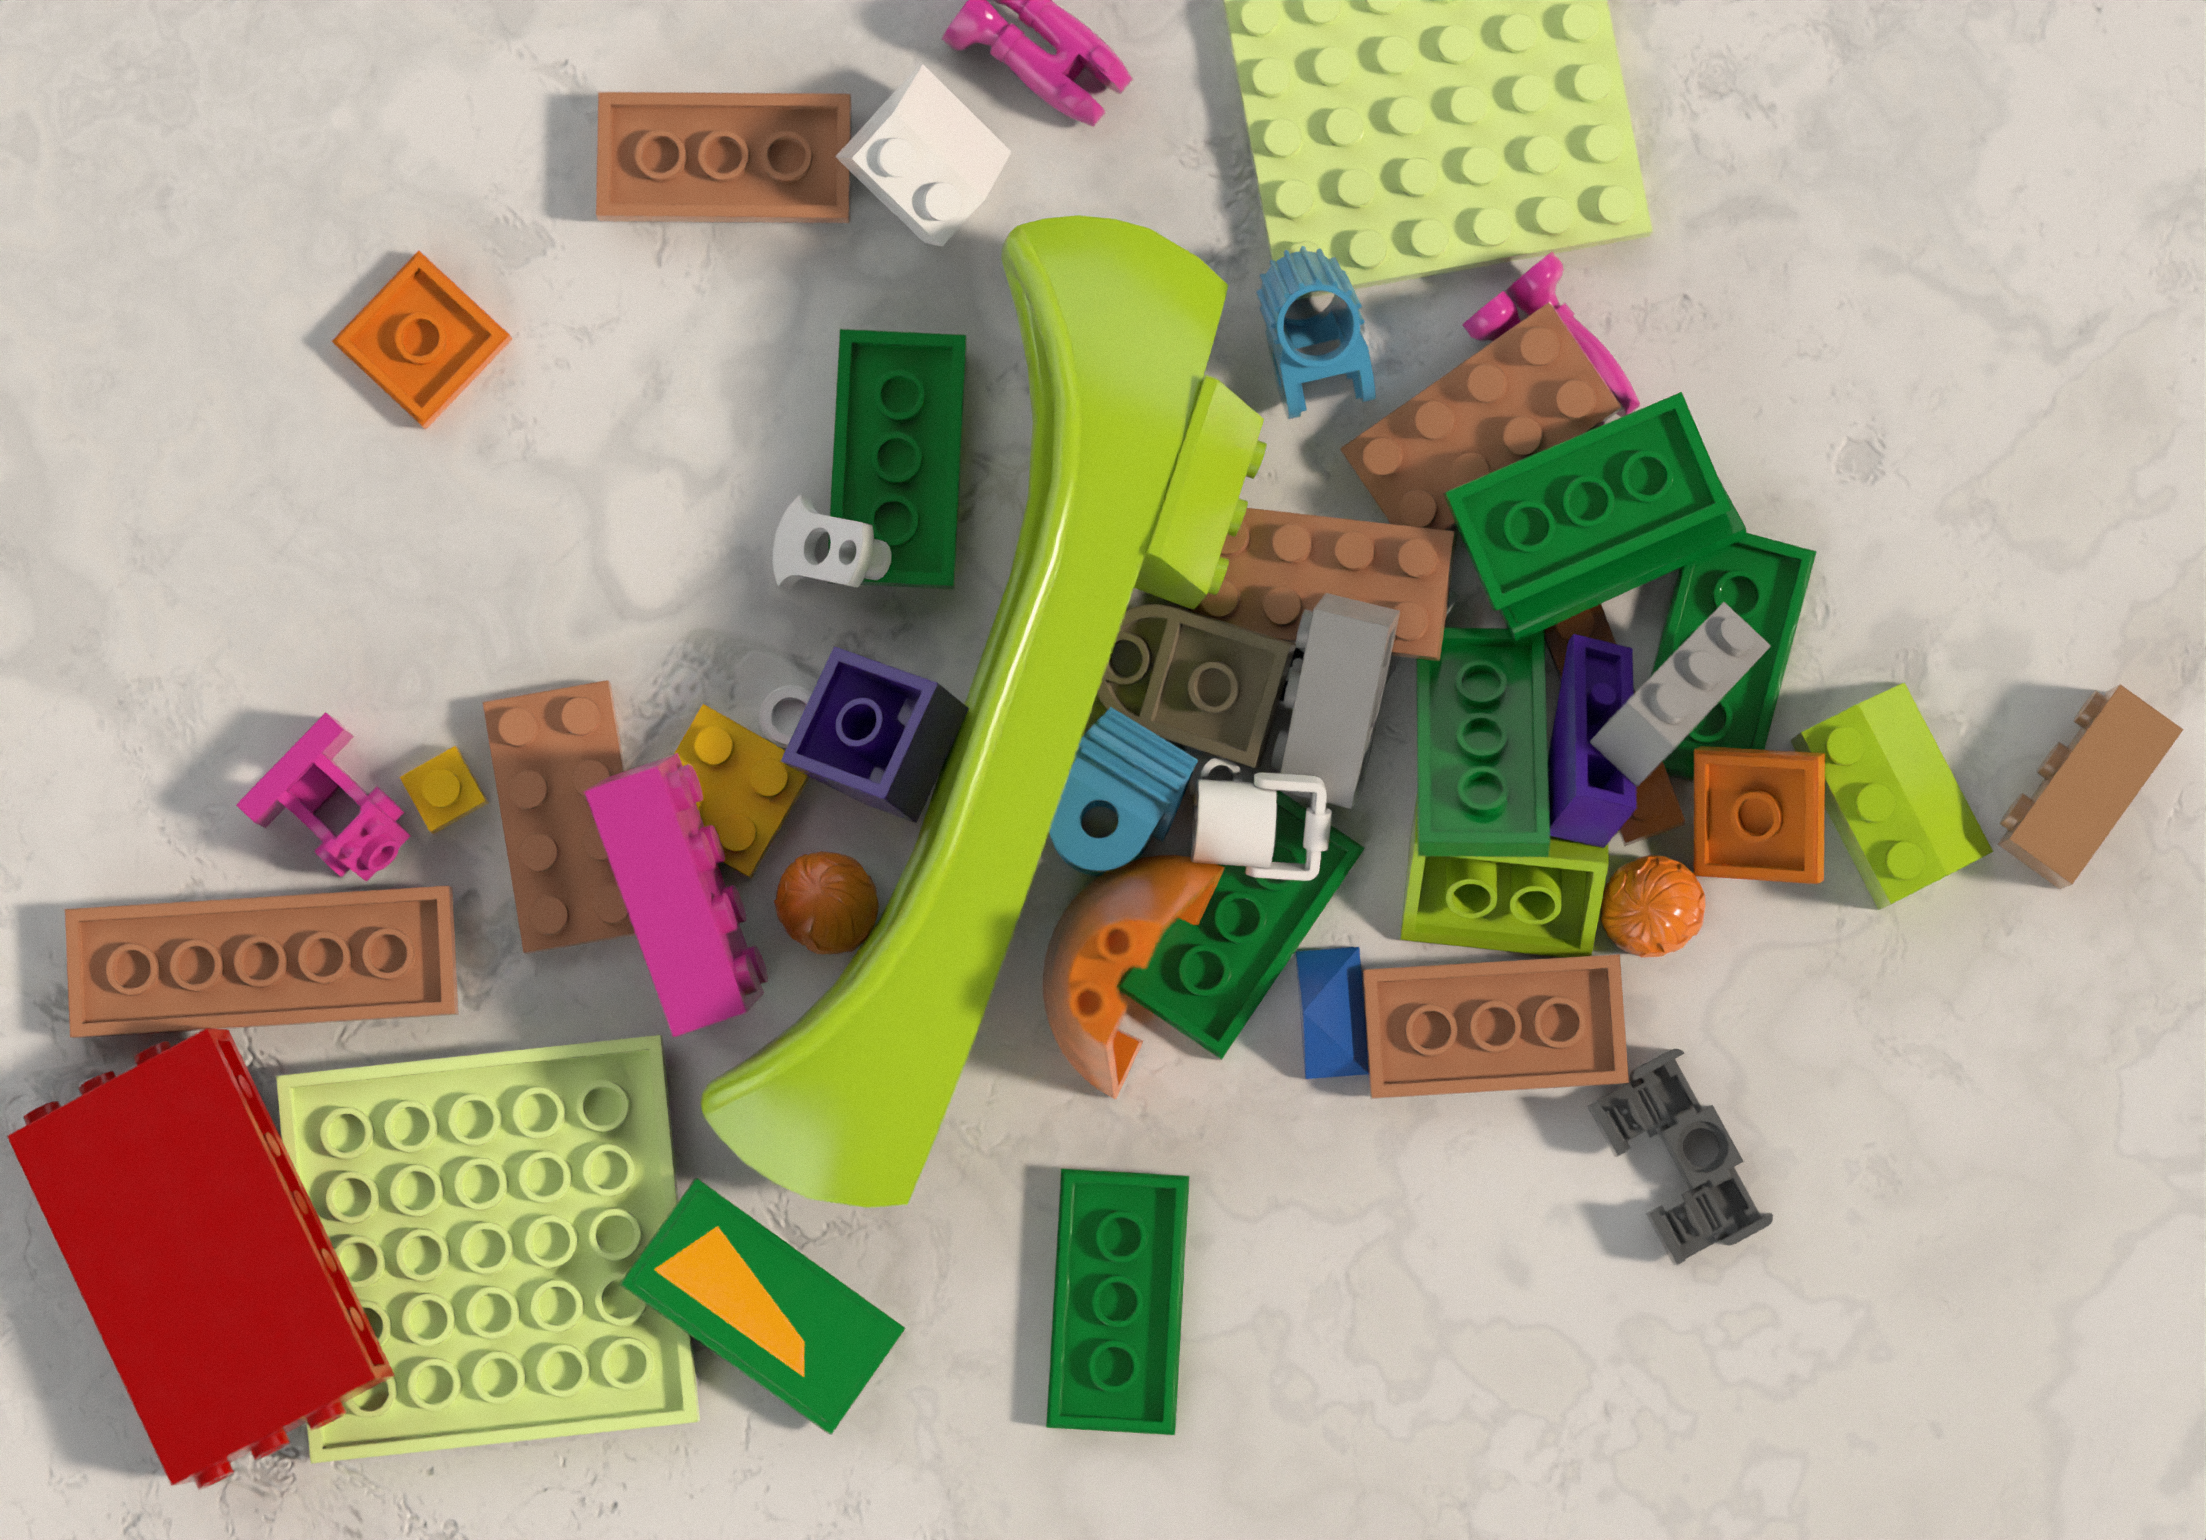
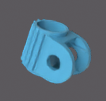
(1341, 320)
(1132, 775)

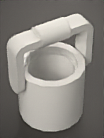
(1238, 823)

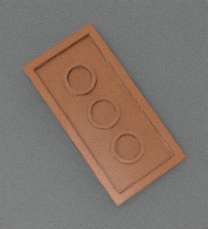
(723, 157)
(1481, 416)
(1292, 559)
(543, 760)
(1495, 1026)

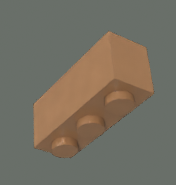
(2087, 785)

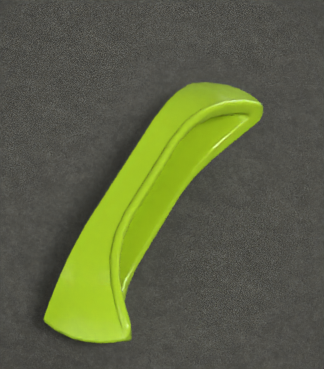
(1114, 363)

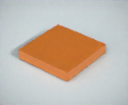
(422, 340)
(1759, 814)

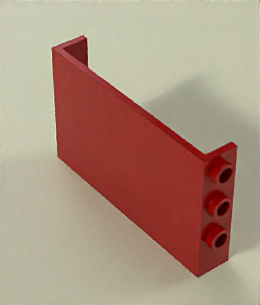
(199, 1256)

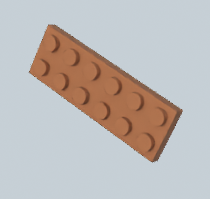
(261, 962)

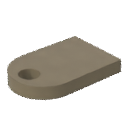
(1200, 681)

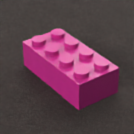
(677, 893)

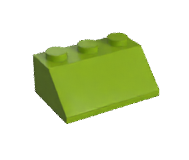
(1203, 498)
(1893, 796)
(1506, 901)

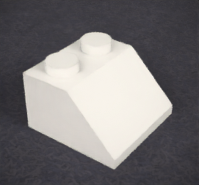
(926, 157)

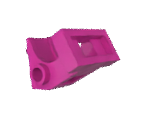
(307, 780)

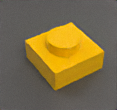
(444, 790)

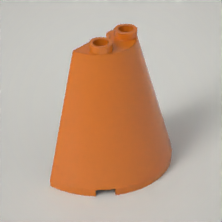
(1097, 939)

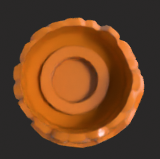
(827, 902)
(1652, 906)

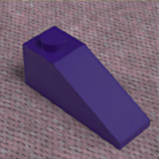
(1586, 791)

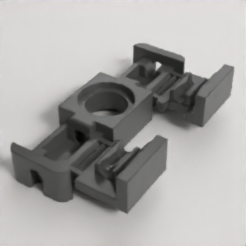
(1722, 1198)

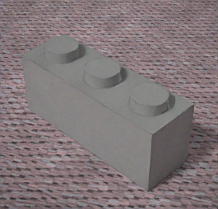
(1680, 694)
(1336, 695)

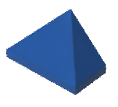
(1332, 1012)

